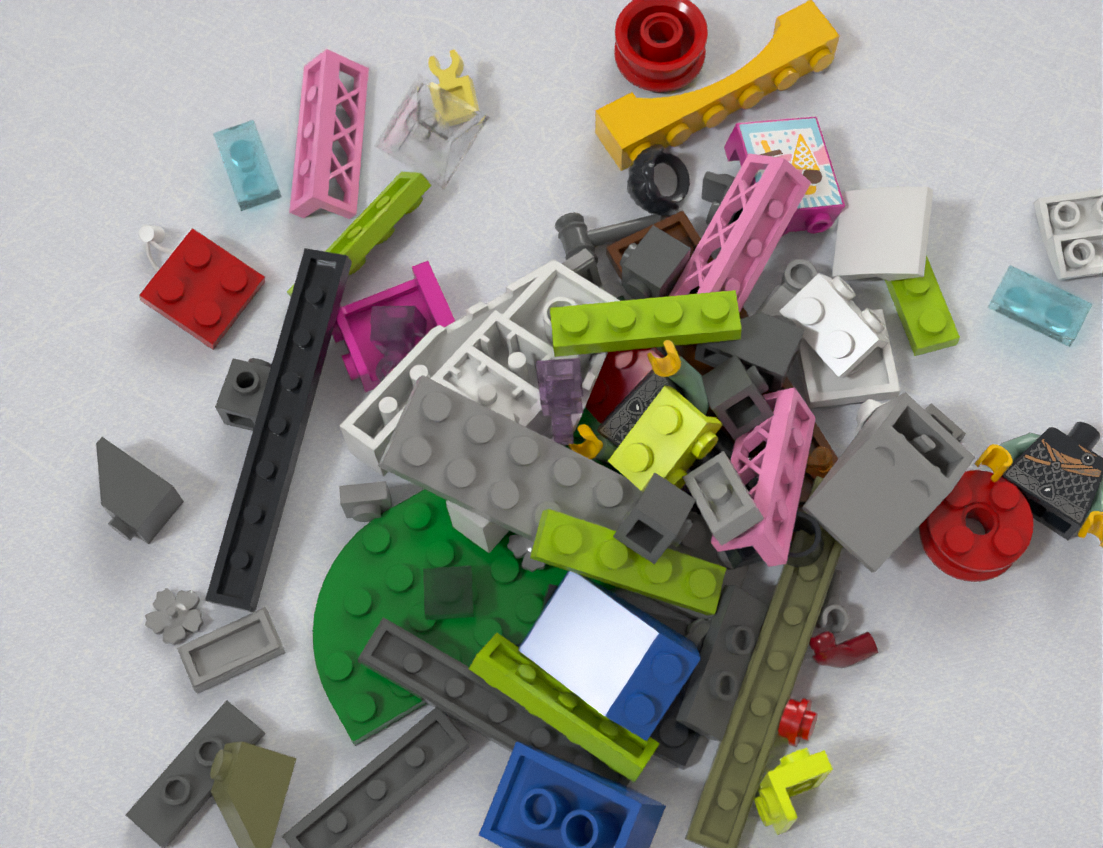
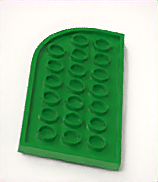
(383, 577)

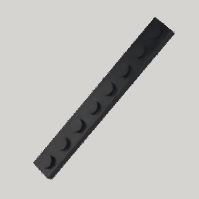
(278, 431)

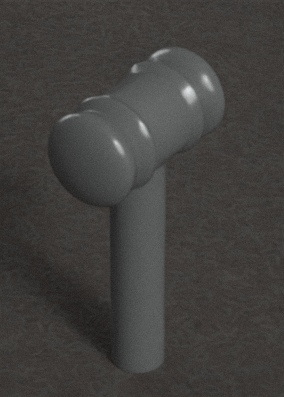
(575, 236)

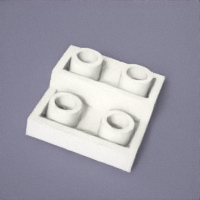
(1072, 232)
(883, 233)

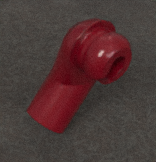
(842, 654)

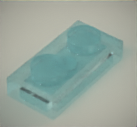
(247, 165)
(1040, 306)

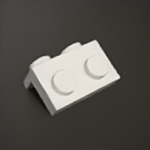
(835, 323)

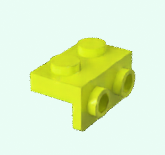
(666, 440)
(794, 776)

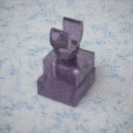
(394, 334)
(561, 395)

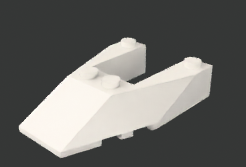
(489, 360)

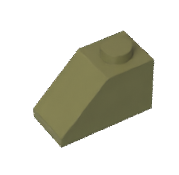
(251, 791)

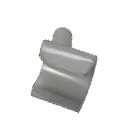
(832, 606)

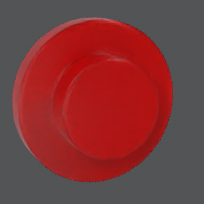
(797, 721)

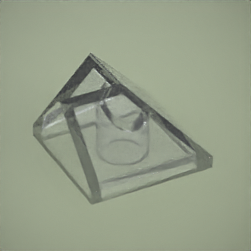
(431, 131)

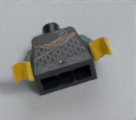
(665, 371)
(1056, 477)

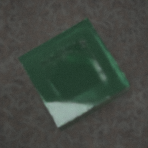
(448, 592)

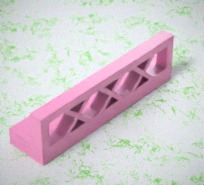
(316, 131)
(751, 238)
(779, 472)

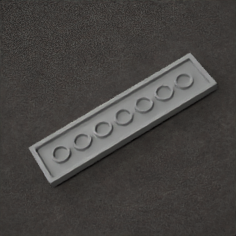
(517, 473)

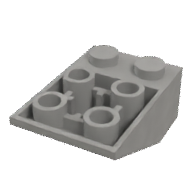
(888, 481)

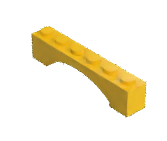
(800, 44)

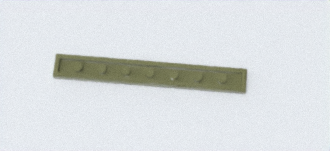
(763, 695)

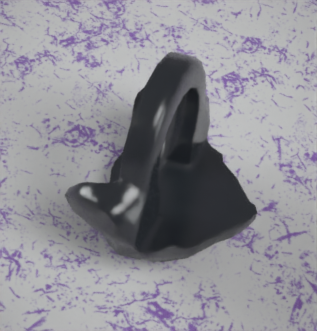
(642, 186)

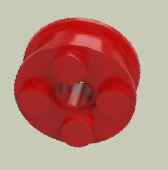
(654, 64)
(1001, 512)

